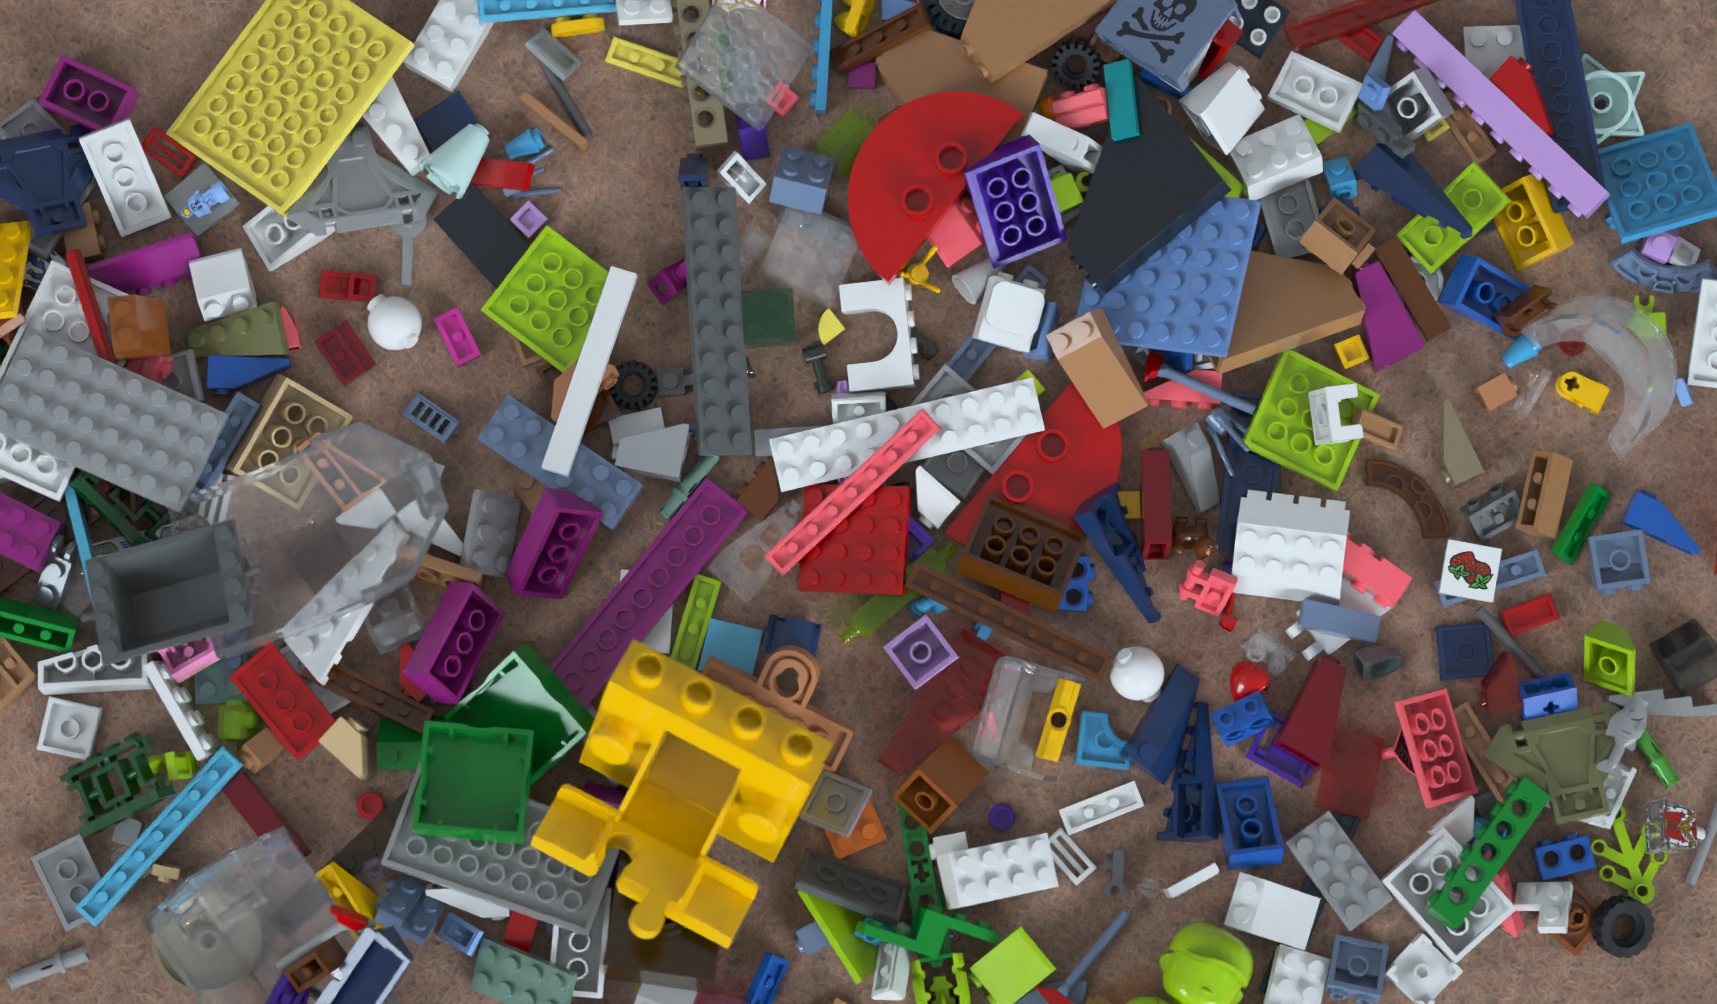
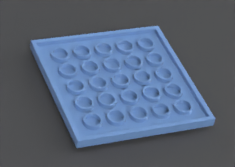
(1188, 288)

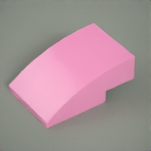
(188, 658)

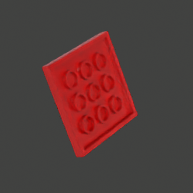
(864, 550)

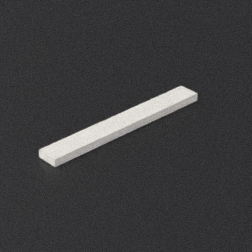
(589, 371)

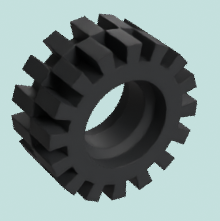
(1076, 48)
(645, 396)

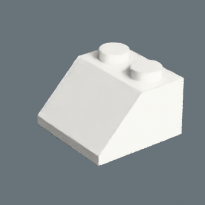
(222, 284)

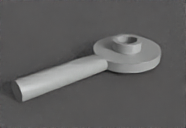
(408, 230)

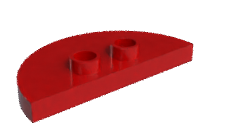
(915, 171)
(1052, 467)

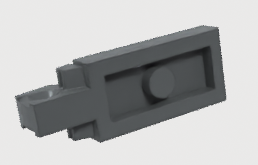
(1385, 130)

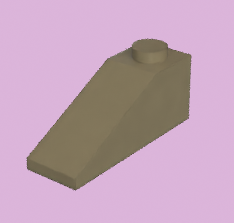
(1456, 452)

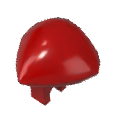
(1247, 678)

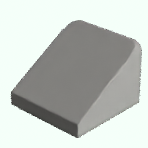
(128, 831)

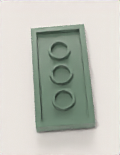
(519, 976)

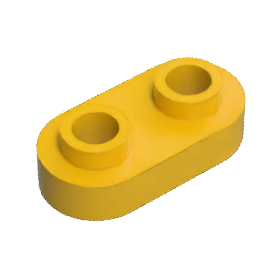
(588, 24)

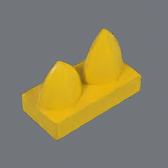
(857, 19)

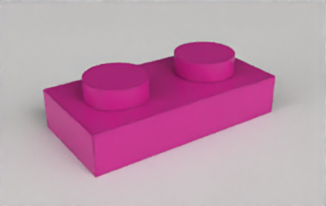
(457, 337)

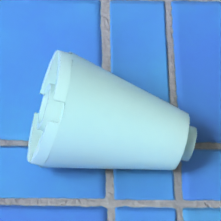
(457, 160)

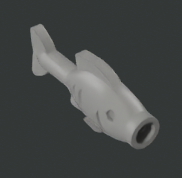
(1626, 729)

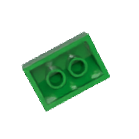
(398, 747)

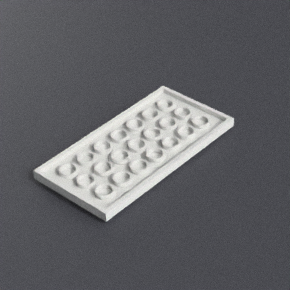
(59, 314)

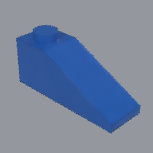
(237, 373)
(1657, 522)

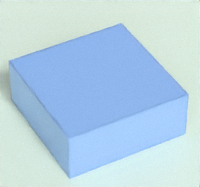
(1684, 393)

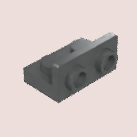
(1492, 511)

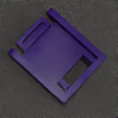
(1277, 759)

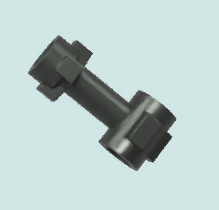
(815, 354)

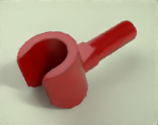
(1227, 621)

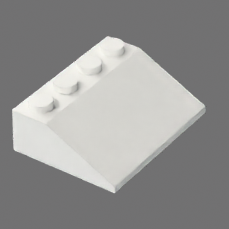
(1422, 873)

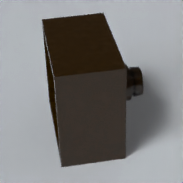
(670, 959)

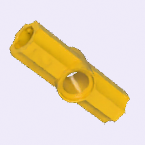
(1052, 737)

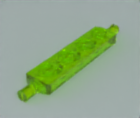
(883, 607)

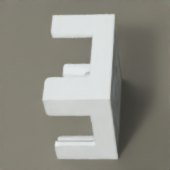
(1326, 415)
(1422, 971)

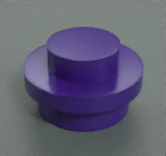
(1001, 817)

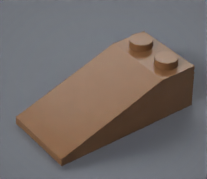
(1098, 367)

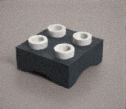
(1260, 24)

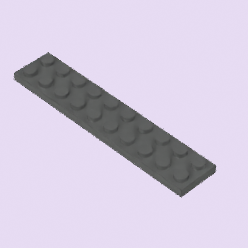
(716, 321)

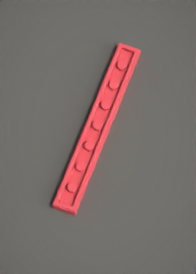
(852, 492)

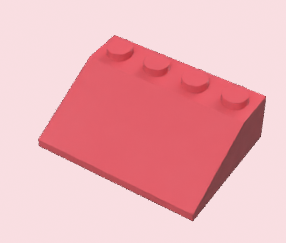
(1436, 748)

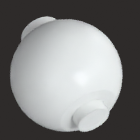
(394, 322)
(1137, 673)

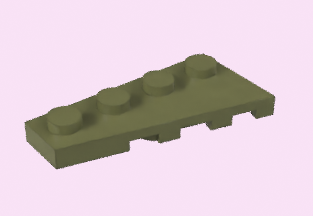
(242, 334)

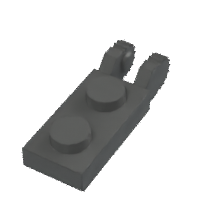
(56, 574)

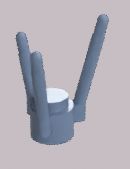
(519, 194)
(1222, 422)

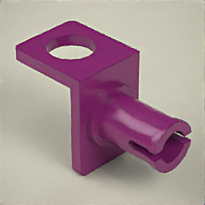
(674, 279)

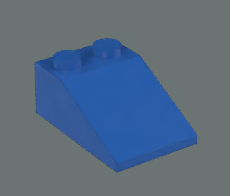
(1480, 291)
(1249, 824)

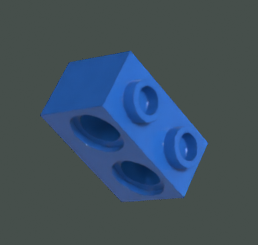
(1081, 586)
(1243, 718)
(1564, 862)

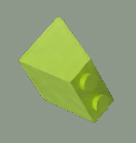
(1011, 968)

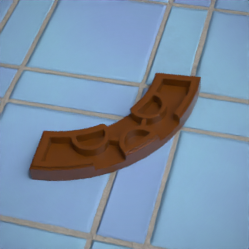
(1413, 491)

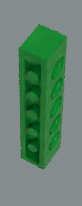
(1532, 802)

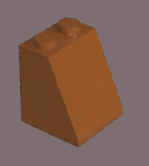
(138, 327)
(940, 784)

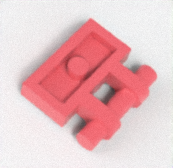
(1215, 590)

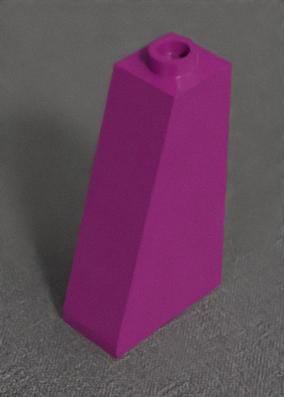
(1386, 323)

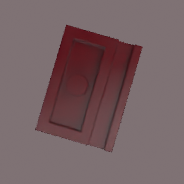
(345, 353)

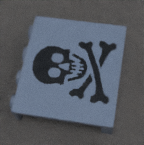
(1164, 33)

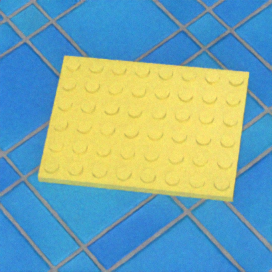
(289, 95)

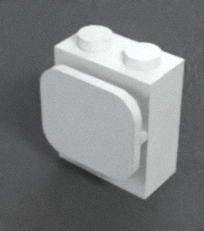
(1009, 312)

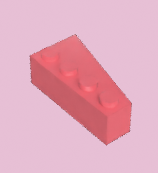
(1374, 576)

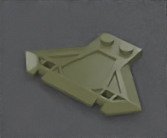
(1560, 759)

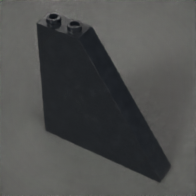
(1141, 195)

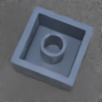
(802, 179)

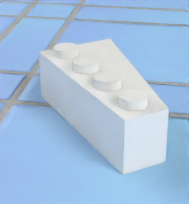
(396, 128)
(85, 673)

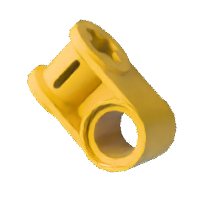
(1586, 391)

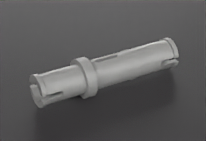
(59, 963)

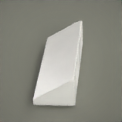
(891, 970)

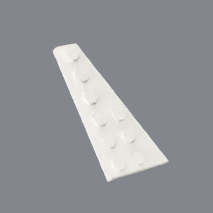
(322, 645)

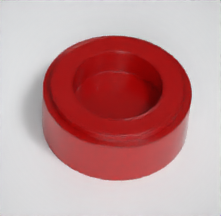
(370, 805)

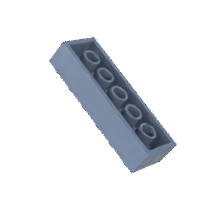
(523, 441)

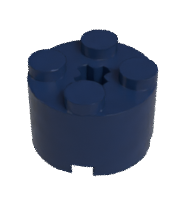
(791, 632)

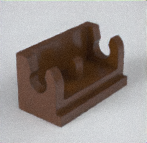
(1524, 309)

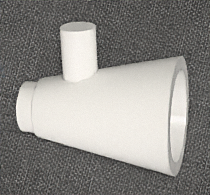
(973, 280)

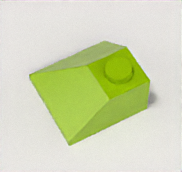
(1610, 658)

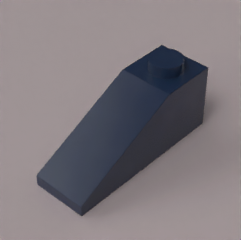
(693, 171)

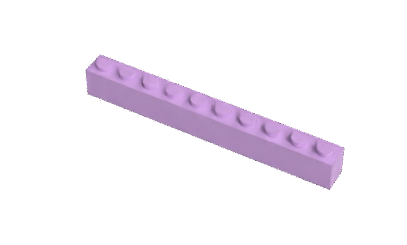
(1501, 115)

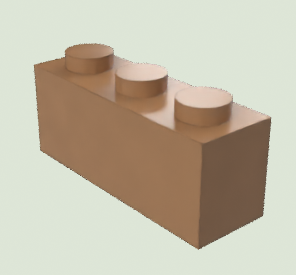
(1544, 494)

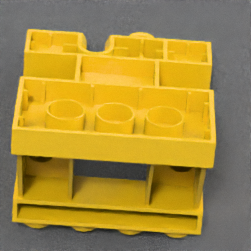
(694, 770)

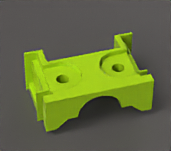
(178, 765)

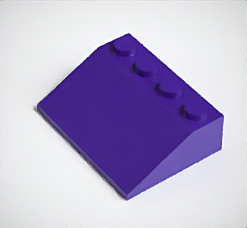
(1015, 202)

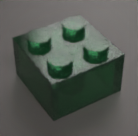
(768, 318)

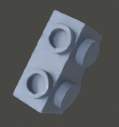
(1618, 562)
(409, 909)
(1356, 969)

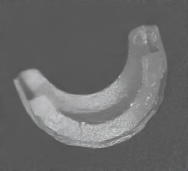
(1633, 344)

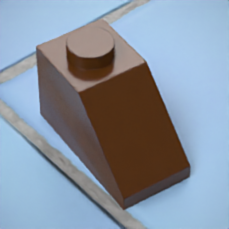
(315, 965)

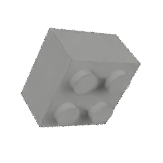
(1417, 103)

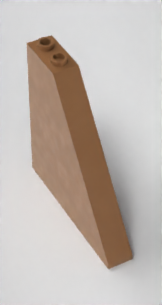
(1010, 32)
(936, 65)
(1287, 306)

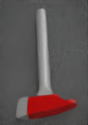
(345, 920)

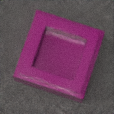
(862, 76)

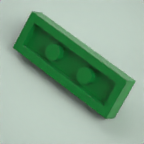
(1580, 523)

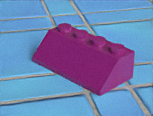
(149, 266)
(552, 544)

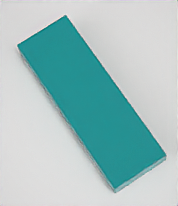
(1121, 100)

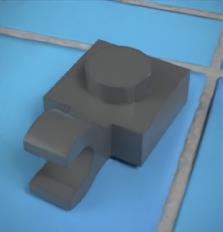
(673, 382)
(1115, 865)

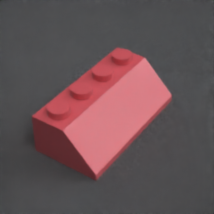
(958, 233)

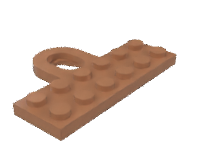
(790, 705)

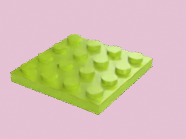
(549, 299)
(1284, 425)

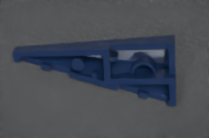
(1410, 187)
(1107, 529)
(1194, 802)

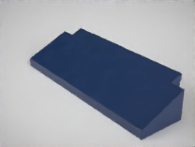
(370, 969)

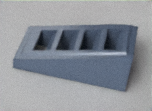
(1380, 63)
(448, 431)

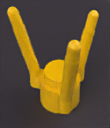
(918, 273)

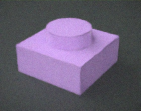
(529, 219)

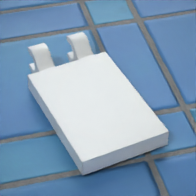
(1349, 599)

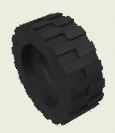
(1636, 940)

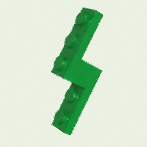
(927, 930)

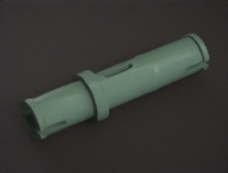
(687, 486)

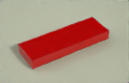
(503, 174)

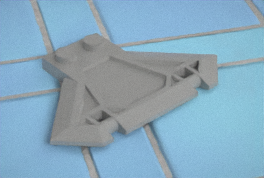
(360, 191)

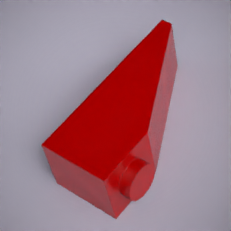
(1522, 89)

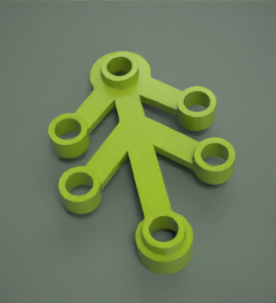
(1629, 859)

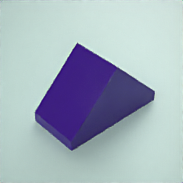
(753, 142)

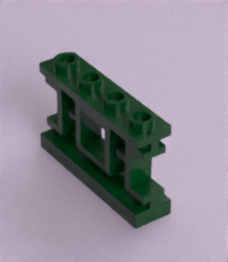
(115, 513)
(124, 804)

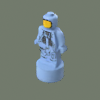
(200, 203)

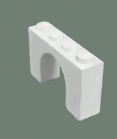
(898, 368)

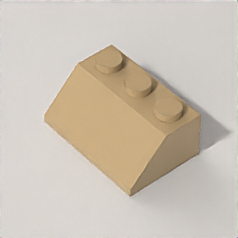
(350, 745)

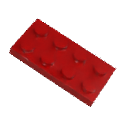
(283, 701)

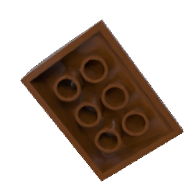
(1021, 552)

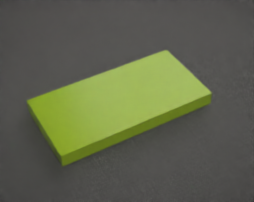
(1476, 199)
(839, 927)

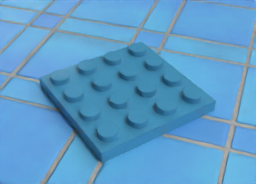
(1658, 182)

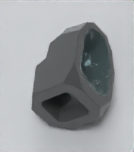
(1376, 661)

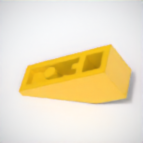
(349, 891)

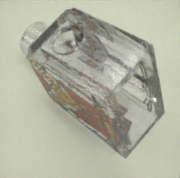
(1670, 828)

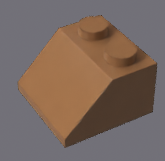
(1337, 235)

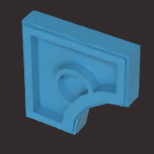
(1098, 743)

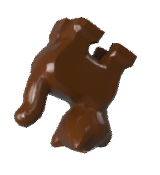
(1193, 537)

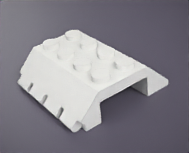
(1290, 547)

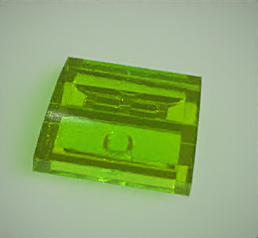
(845, 140)

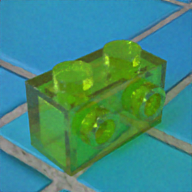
(236, 721)

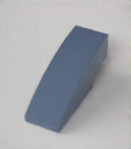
(1338, 621)

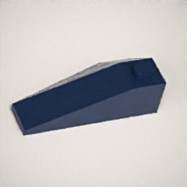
(1161, 732)

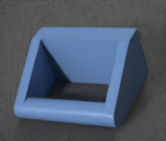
(1040, 346)

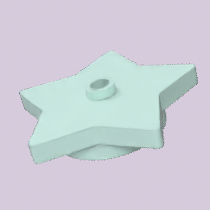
(1619, 94)

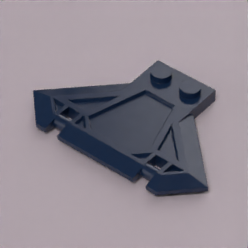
(46, 179)

